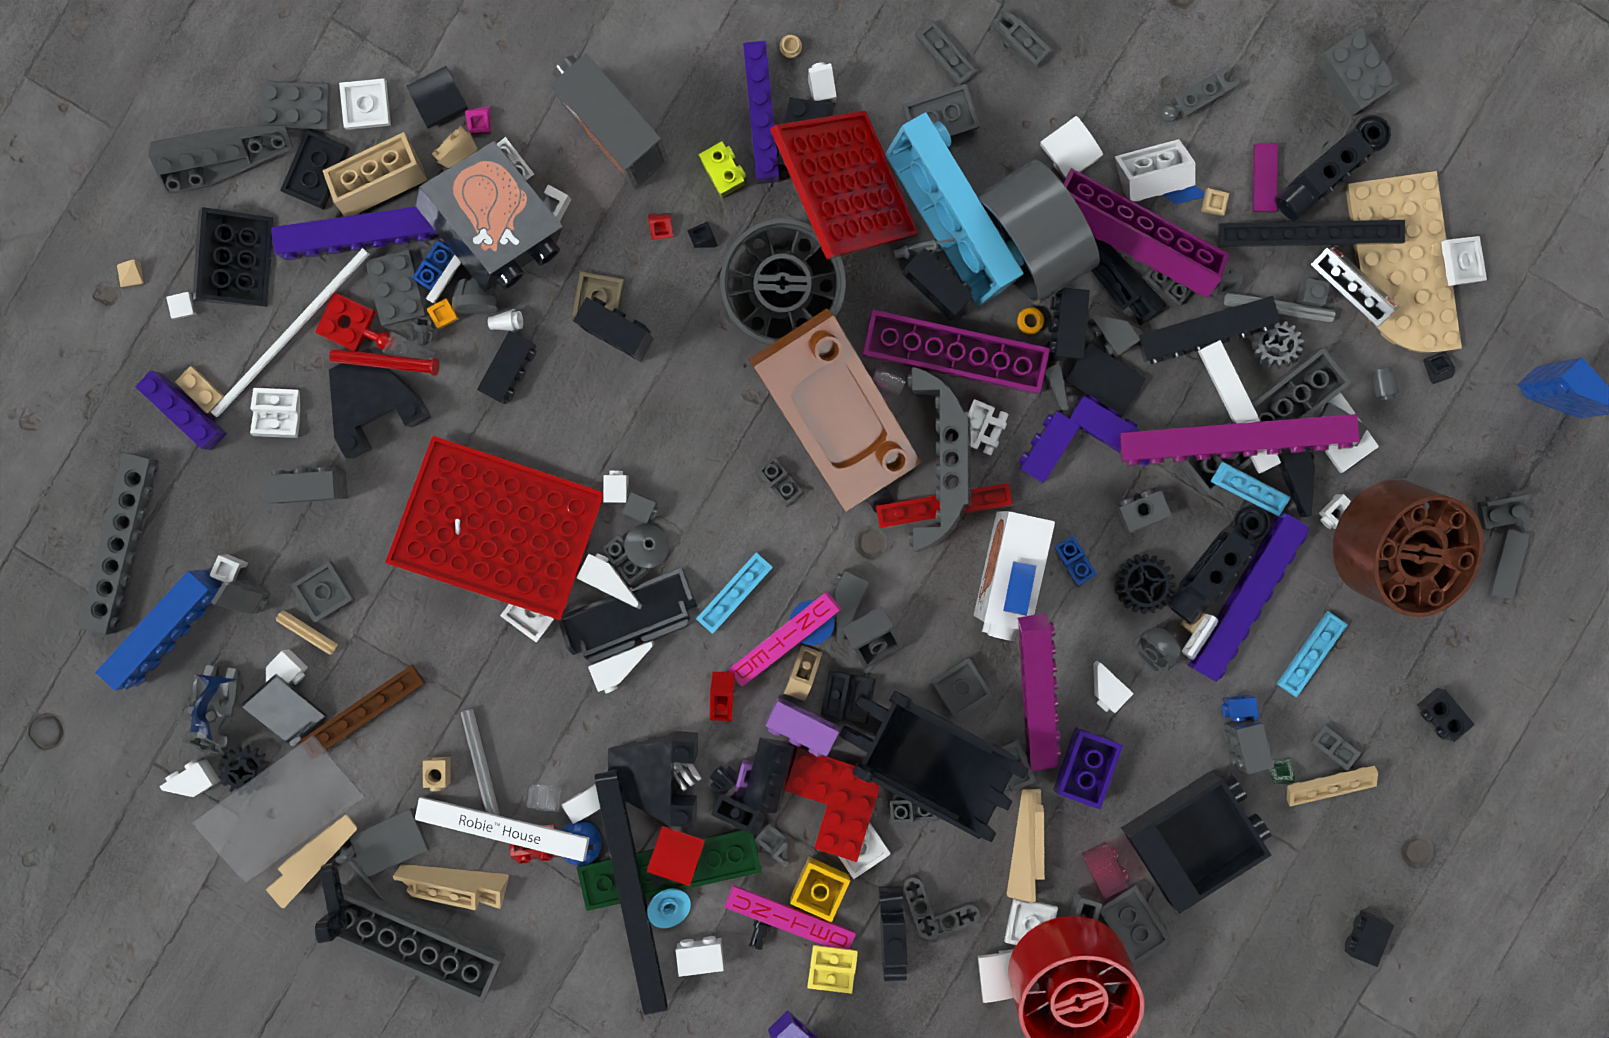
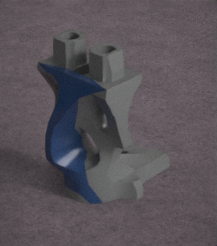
(207, 696)

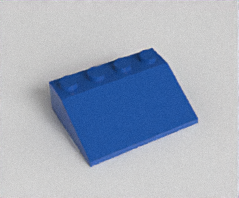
(1568, 388)

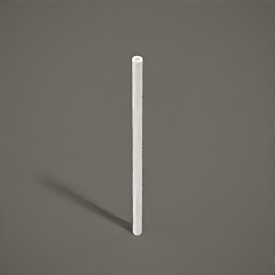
(290, 332)

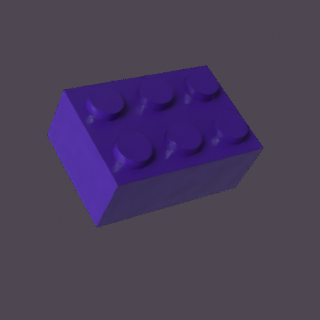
(1087, 768)

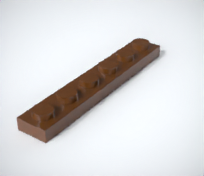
(368, 707)

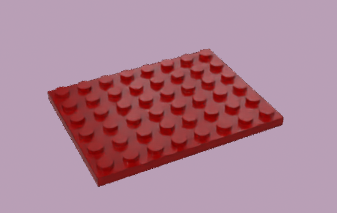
(517, 527)

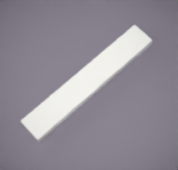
(1234, 396)

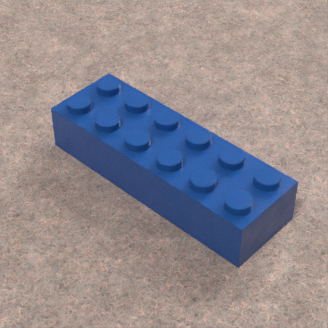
(159, 630)

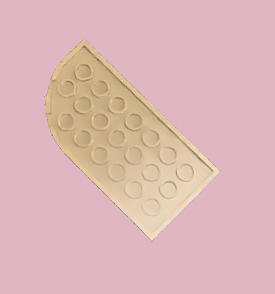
(1411, 271)

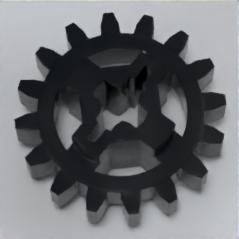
(234, 774)

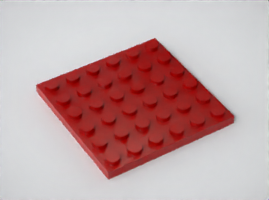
(844, 183)

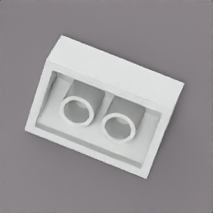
(1155, 170)

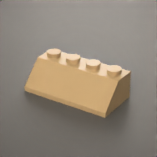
(374, 175)

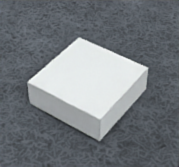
(181, 305)

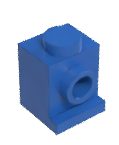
(1240, 707)

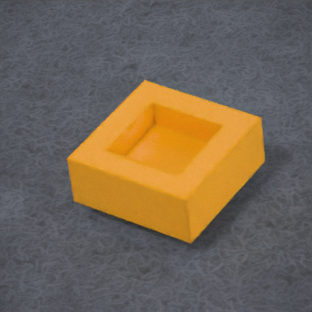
(442, 313)

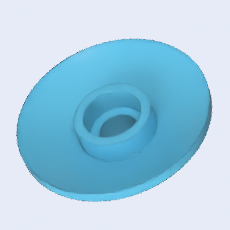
(668, 908)

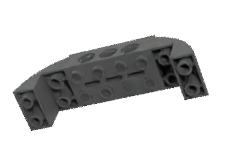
(952, 420)

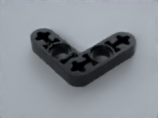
(336, 919)

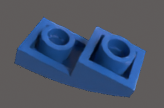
(433, 265)
(1075, 561)
(1019, 588)

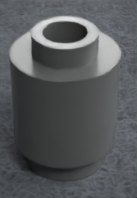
(1385, 384)

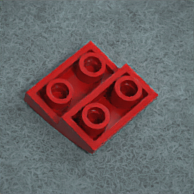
(675, 856)

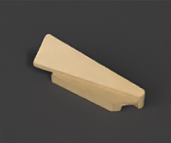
(1028, 848)
(308, 860)
(453, 886)

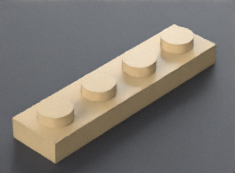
(1332, 785)

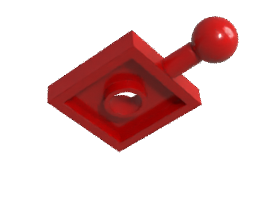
(360, 318)

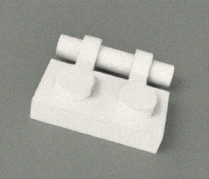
(980, 417)

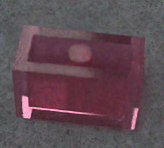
(1105, 869)

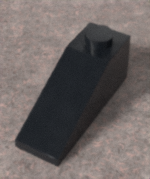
(1299, 477)

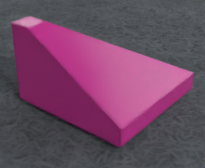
(479, 120)

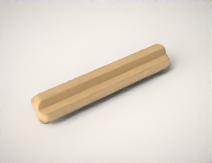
(306, 632)

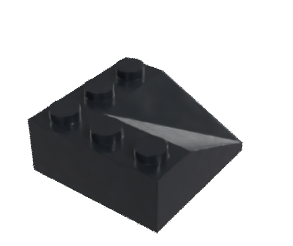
(613, 328)

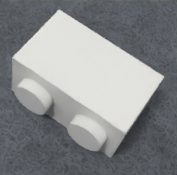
(700, 956)

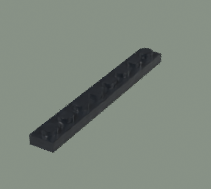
(1311, 233)

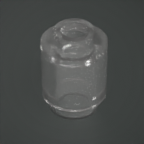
(889, 380)

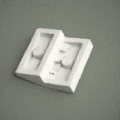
(1071, 147)
(275, 412)
(1200, 636)
(994, 976)

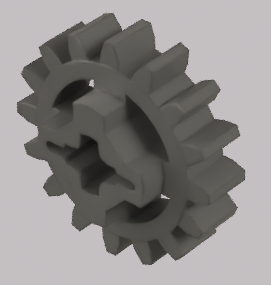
(1275, 353)

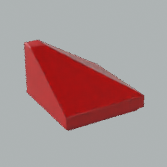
(660, 226)

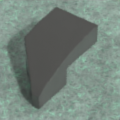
(774, 842)

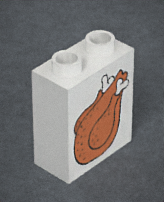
(1018, 540)

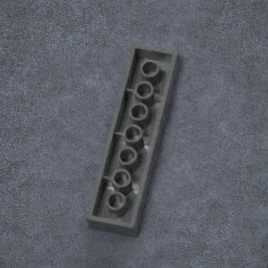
(1292, 396)
(418, 945)

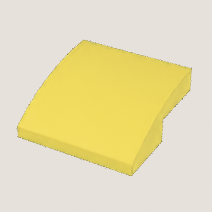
(832, 969)

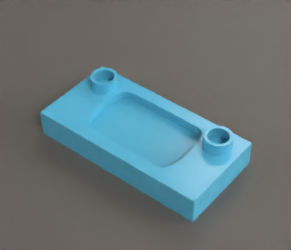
(953, 209)

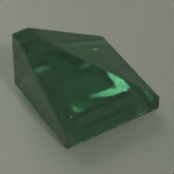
(1282, 772)

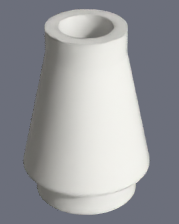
(508, 320)

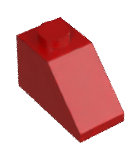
(722, 696)

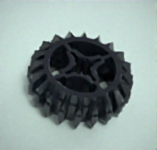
(1141, 574)

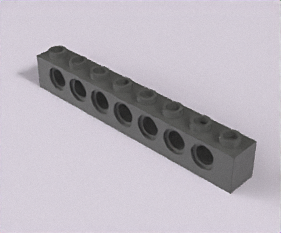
(98, 594)

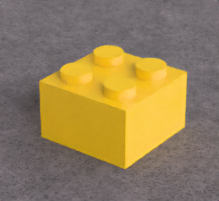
(820, 889)

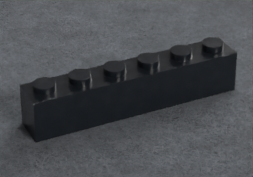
(1207, 329)

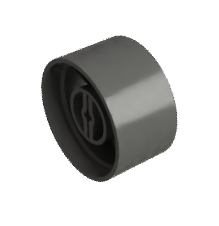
(1046, 227)
(767, 255)

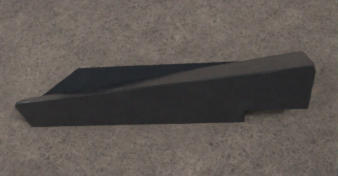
(1126, 284)

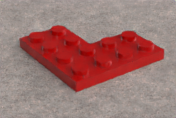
(847, 800)

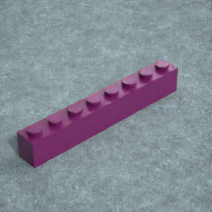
(1038, 691)

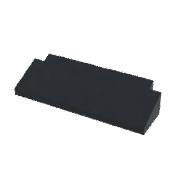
(614, 625)

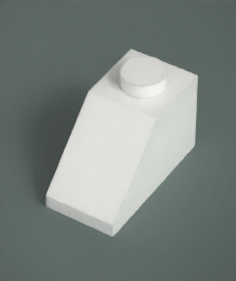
(1109, 689)

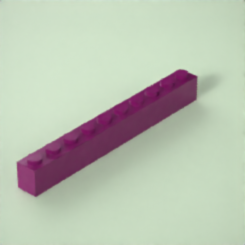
(1239, 438)

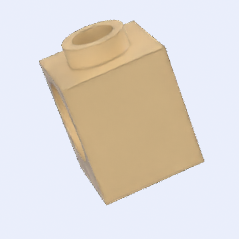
(441, 764)

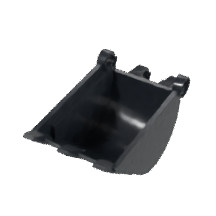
(935, 764)

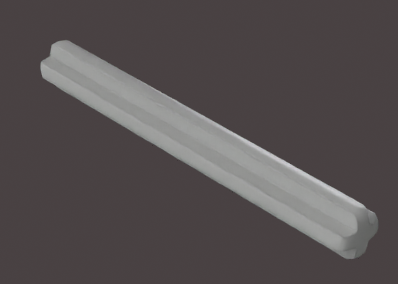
(1285, 308)
(479, 762)

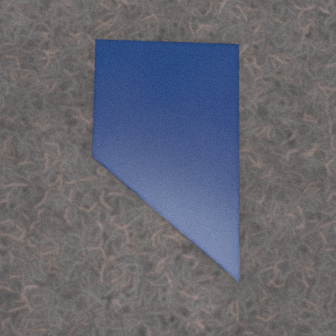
(1184, 195)

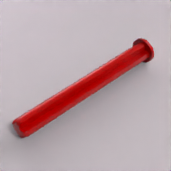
(385, 361)

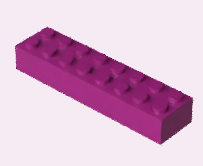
(1147, 235)
(955, 352)

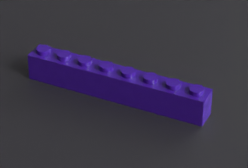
(351, 233)
(1249, 596)

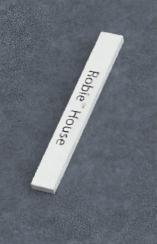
(502, 828)

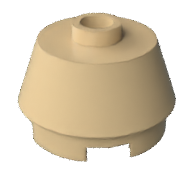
(455, 148)

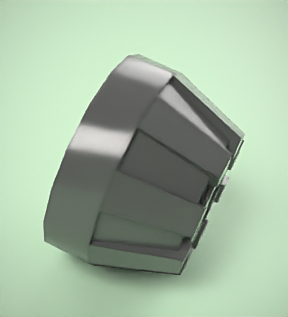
(472, 299)

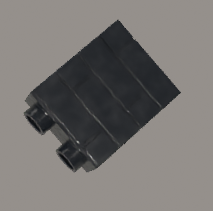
(1198, 840)

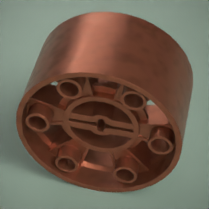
(1436, 561)

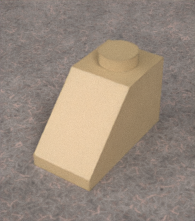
(803, 673)

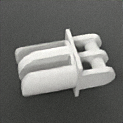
(681, 767)

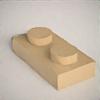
(199, 389)

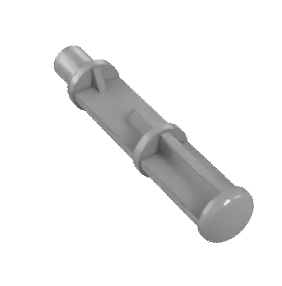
(914, 249)

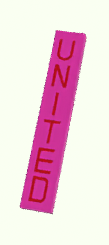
(785, 638)
(788, 918)

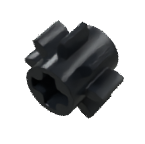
(723, 779)

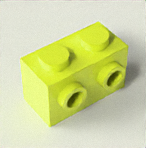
(722, 169)

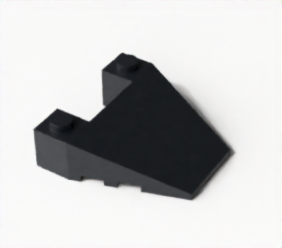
(364, 395)
(648, 775)

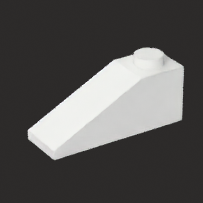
(605, 578)
(615, 668)

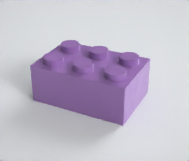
(801, 727)

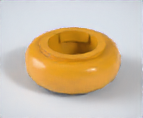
(1039, 316)

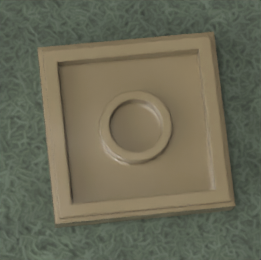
(599, 286)

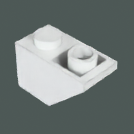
(822, 83)
(287, 666)
(193, 781)

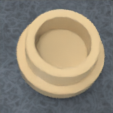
(790, 46)

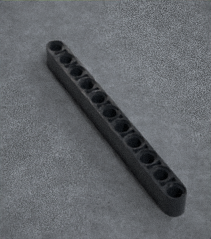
(631, 892)

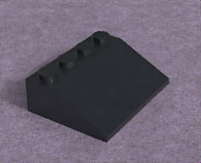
(232, 258)

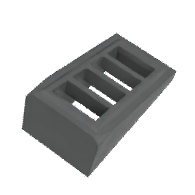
(1054, 381)

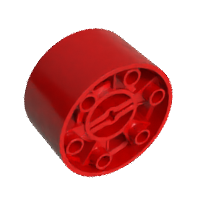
(1068, 966)

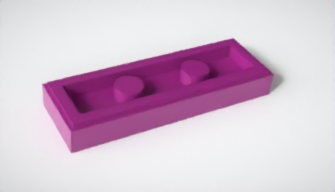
(1264, 177)

